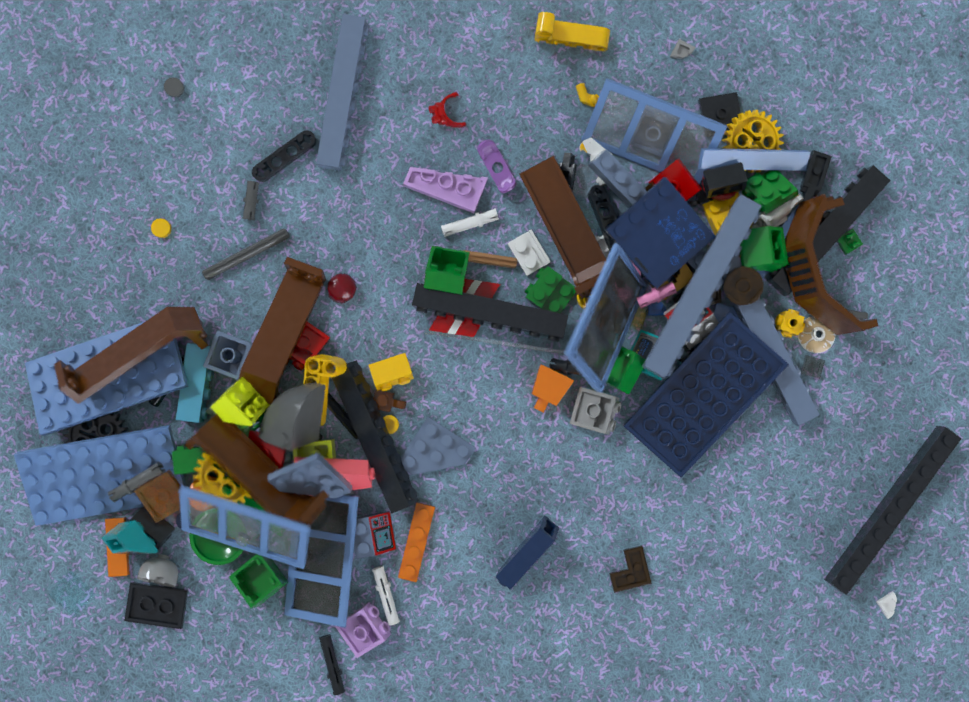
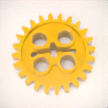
(764, 129)
(215, 488)

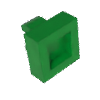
(849, 241)

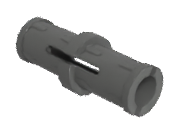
(250, 200)

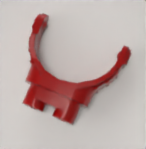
(439, 115)

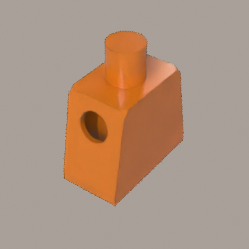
(549, 387)

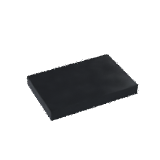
(156, 605)

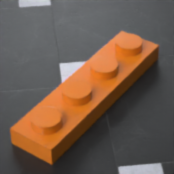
(416, 542)

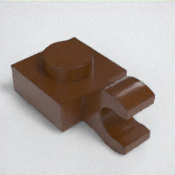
(386, 401)

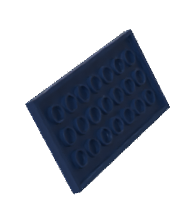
(705, 394)

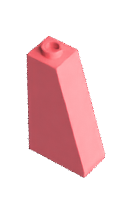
(356, 472)

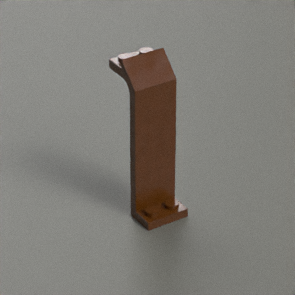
(565, 223)
(282, 327)
(129, 351)
(250, 469)

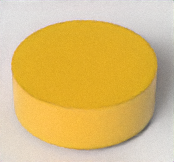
(161, 228)
(392, 423)

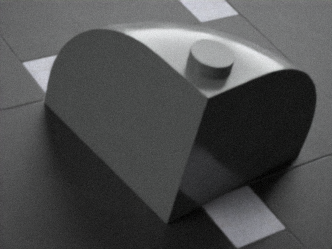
(294, 417)

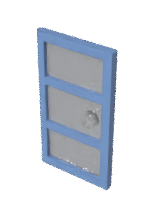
(650, 129)
(244, 527)

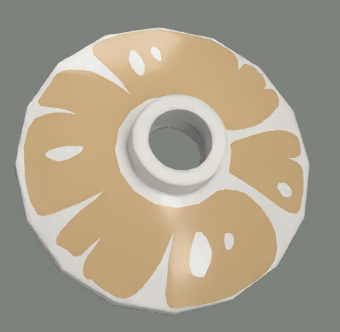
(809, 339)

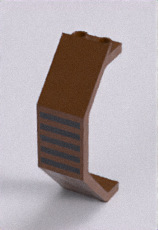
(805, 272)

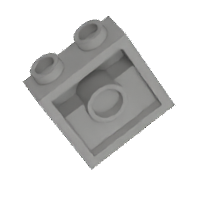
(595, 411)

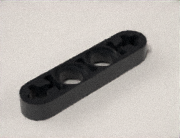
(282, 153)
(602, 220)

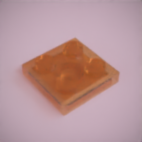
(160, 496)

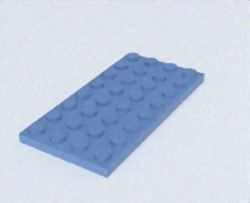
(147, 380)
(76, 476)

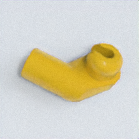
(586, 98)

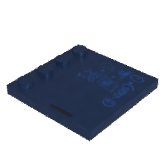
(660, 233)

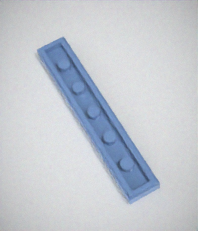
(754, 159)

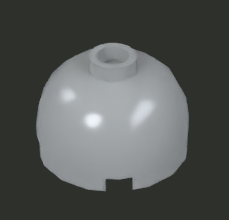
(159, 571)

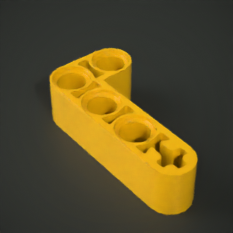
(571, 33)
(323, 373)

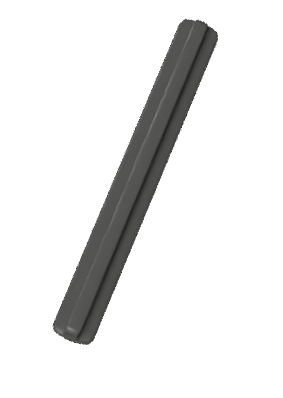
(245, 254)

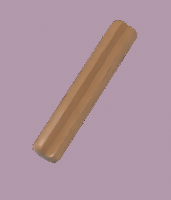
(491, 259)

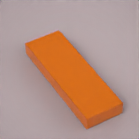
(117, 563)

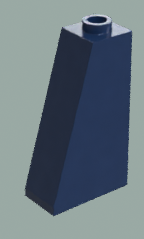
(528, 553)

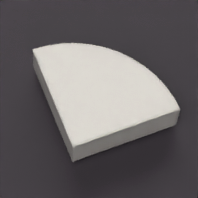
(888, 604)

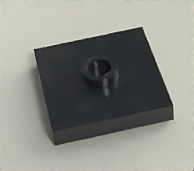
(720, 108)

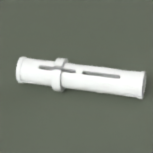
(470, 222)
(379, 573)

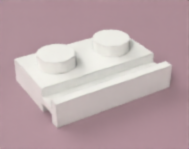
(529, 252)

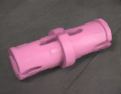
(656, 295)

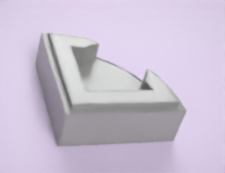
(682, 50)

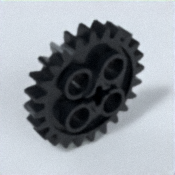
(98, 427)

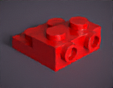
(308, 345)

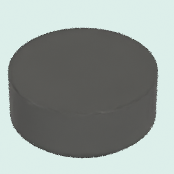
(174, 87)

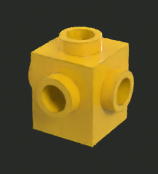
(783, 323)

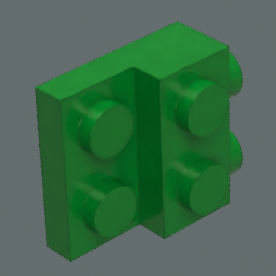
(769, 190)
(550, 291)

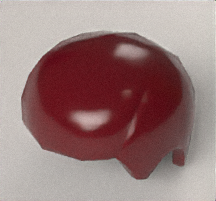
(341, 288)

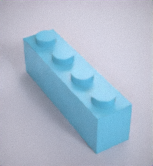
(194, 397)

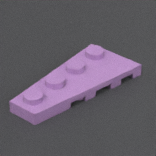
(447, 187)

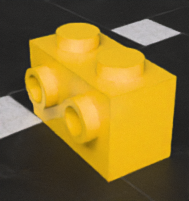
(391, 372)

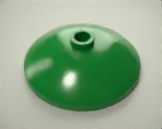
(213, 551)

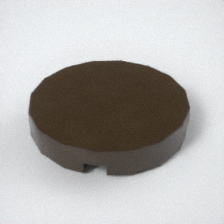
(743, 285)

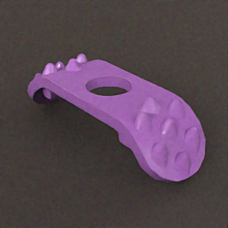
(490, 154)

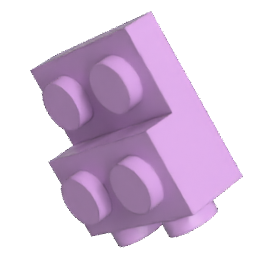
(364, 630)

